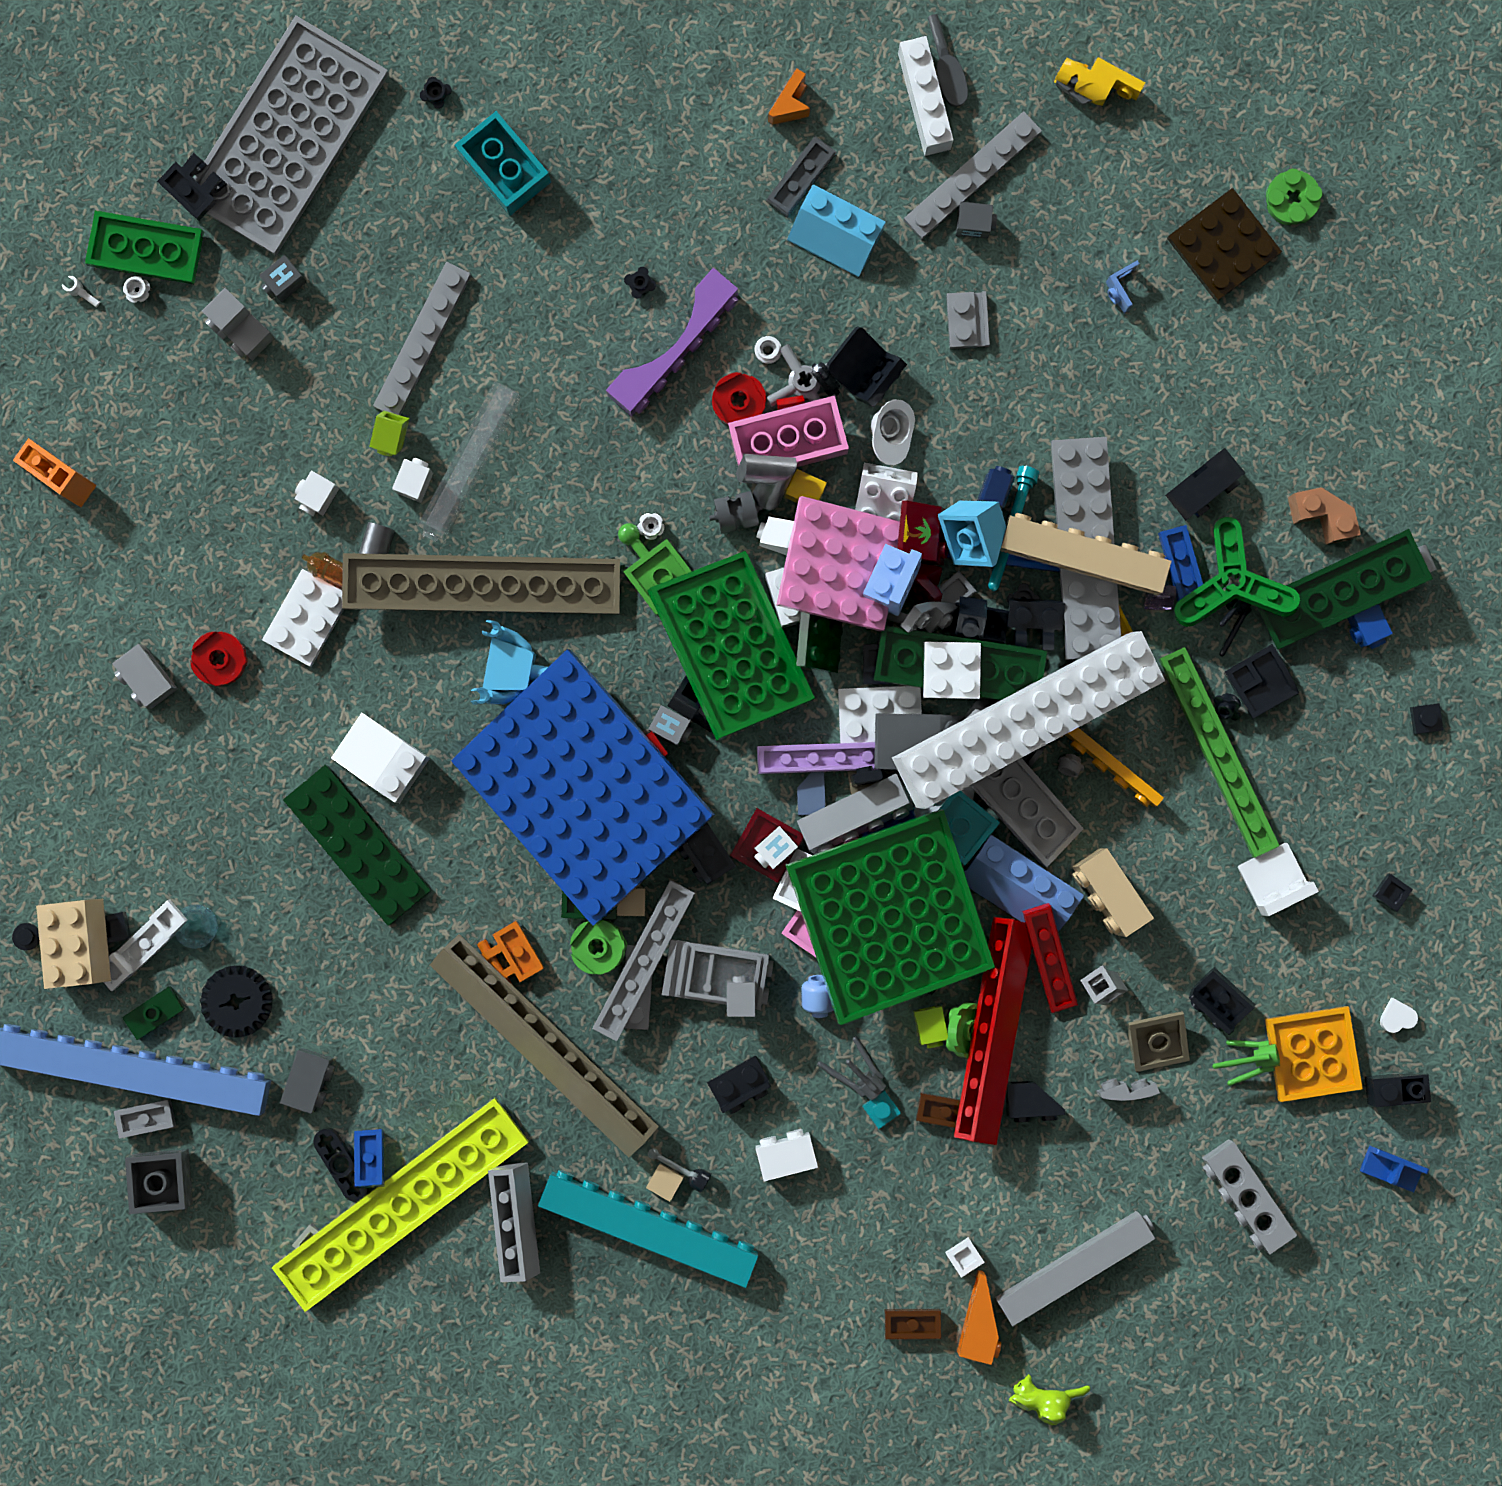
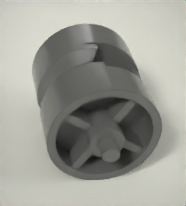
(736, 512)

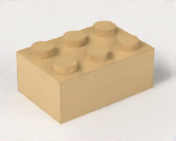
(1111, 893)
(73, 943)

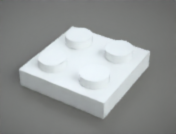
(952, 670)

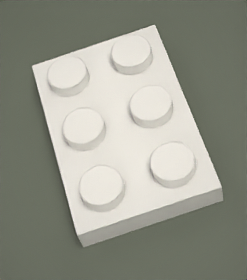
(305, 618)
(860, 705)

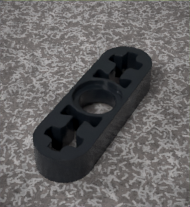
(324, 1150)

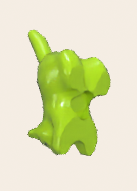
(1049, 1404)

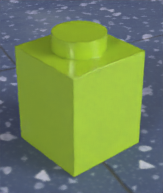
(389, 433)
(931, 1026)

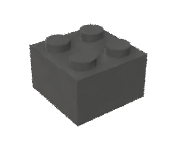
(159, 1181)

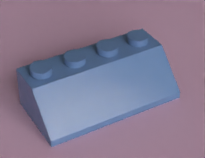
(1018, 883)

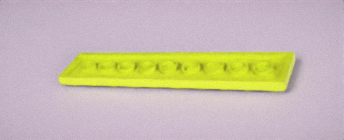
(400, 1205)

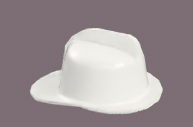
(892, 431)

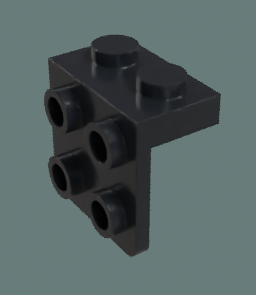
(865, 367)

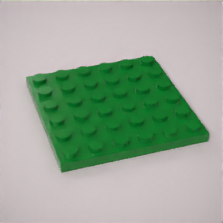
(890, 916)

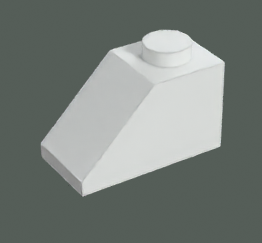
(775, 534)

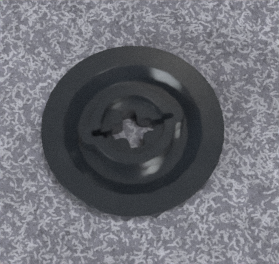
(252, 1012)

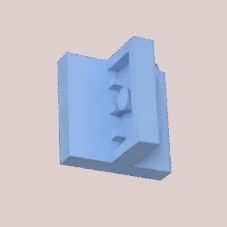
(893, 578)

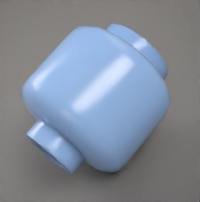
(816, 997)

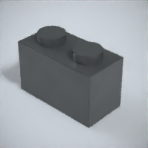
(307, 1081)

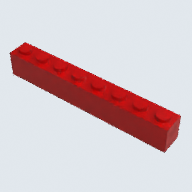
(994, 1033)

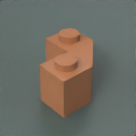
(1336, 516)

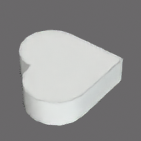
(1397, 1017)

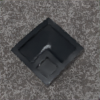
(1262, 681)

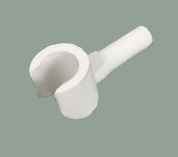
(78, 289)

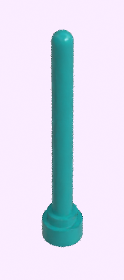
(1026, 478)

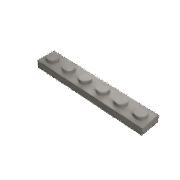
(972, 175)
(422, 339)
(643, 960)

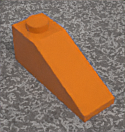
(54, 473)
(979, 1331)

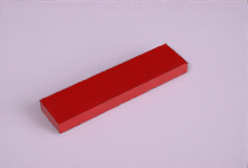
(1050, 957)

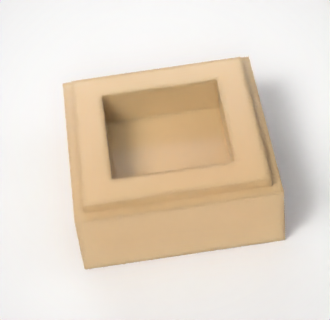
(633, 904)
(664, 1182)

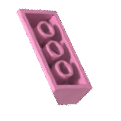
(803, 431)

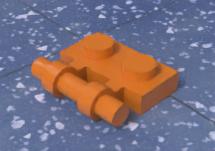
(517, 951)

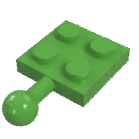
(654, 566)

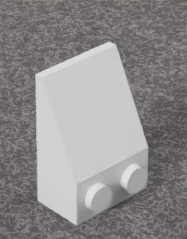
(380, 758)

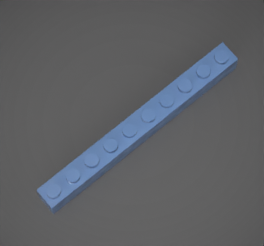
(133, 1071)

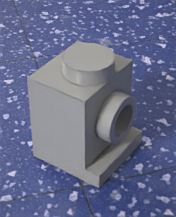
(1104, 985)

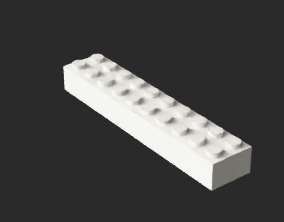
(1028, 719)

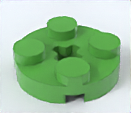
(1304, 186)
(613, 946)
(961, 1020)

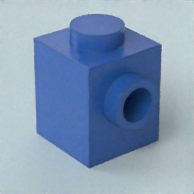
(1369, 627)

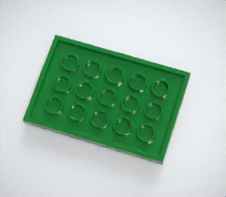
(730, 645)

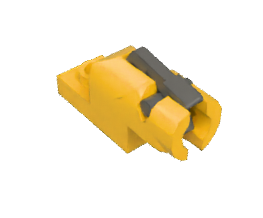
(1095, 84)

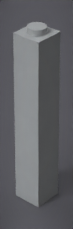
(1076, 1267)

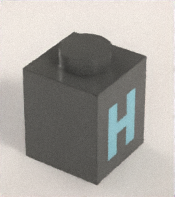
(975, 220)
(281, 279)

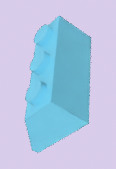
(836, 230)

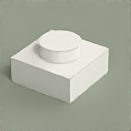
(964, 1257)

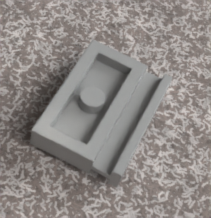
(967, 320)

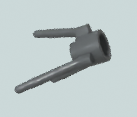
(870, 1084)

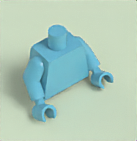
(508, 667)

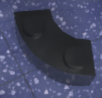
(1205, 484)

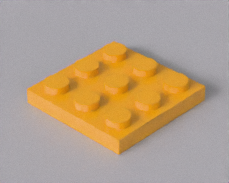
(1314, 1053)

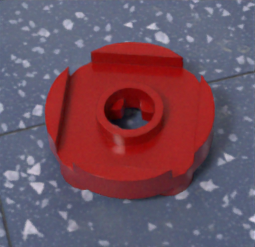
(744, 386)
(234, 660)

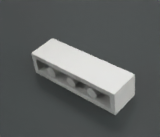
(925, 95)

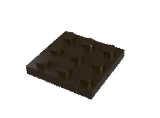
(1224, 244)

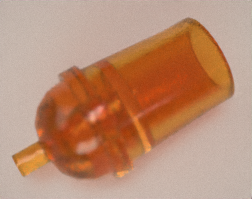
(325, 567)

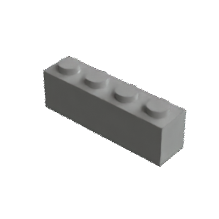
(856, 814)
(514, 1222)

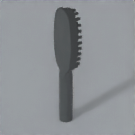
(949, 71)

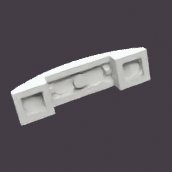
(145, 943)

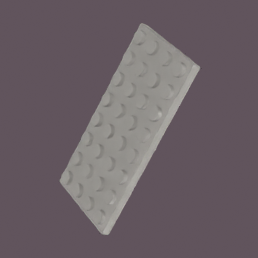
(289, 133)

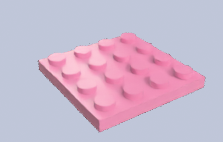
(832, 562)

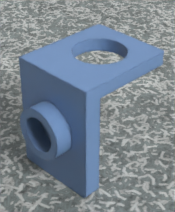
(1116, 291)

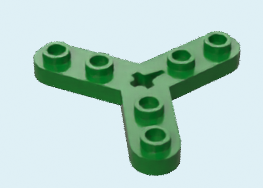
(1251, 589)

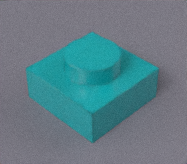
(881, 1109)

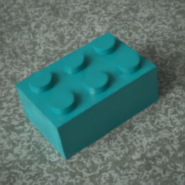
(502, 163)

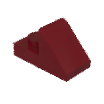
(925, 584)

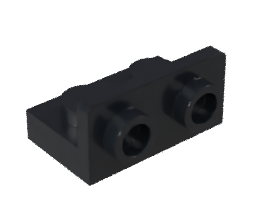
(739, 1085)

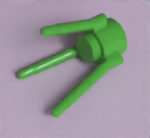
(1265, 1056)

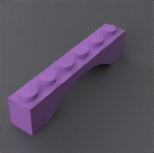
(636, 384)

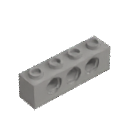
(1277, 1230)

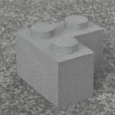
(233, 320)

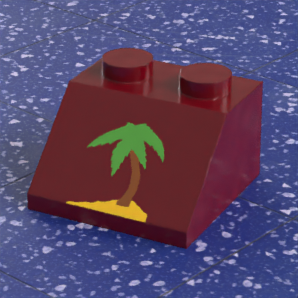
(922, 532)

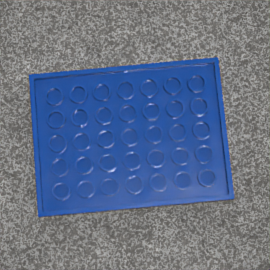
(582, 787)

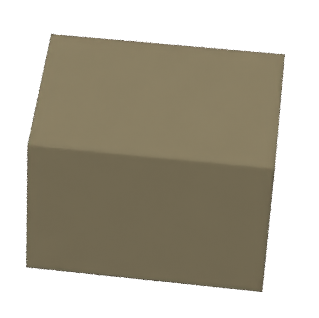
(1158, 1041)

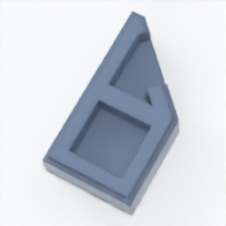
(811, 794)

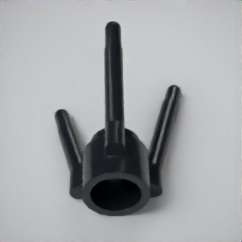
(1235, 608)

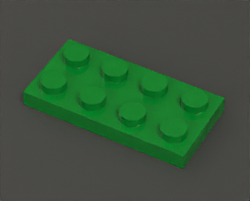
(144, 247)

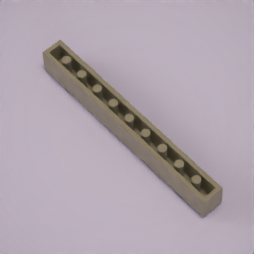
(544, 1045)

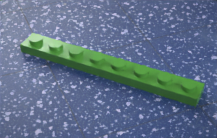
(1219, 752)

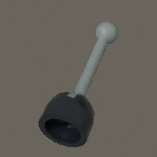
(697, 1178)

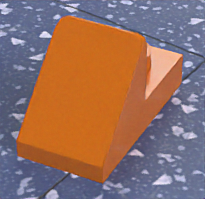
(786, 106)

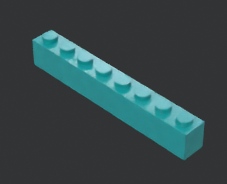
(649, 1229)

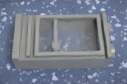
(703, 971)

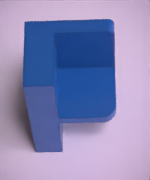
(1392, 1168)

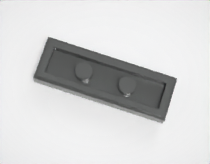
(801, 176)

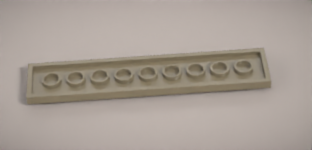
(480, 584)

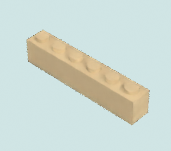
(1085, 555)

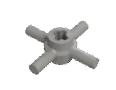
(793, 386)

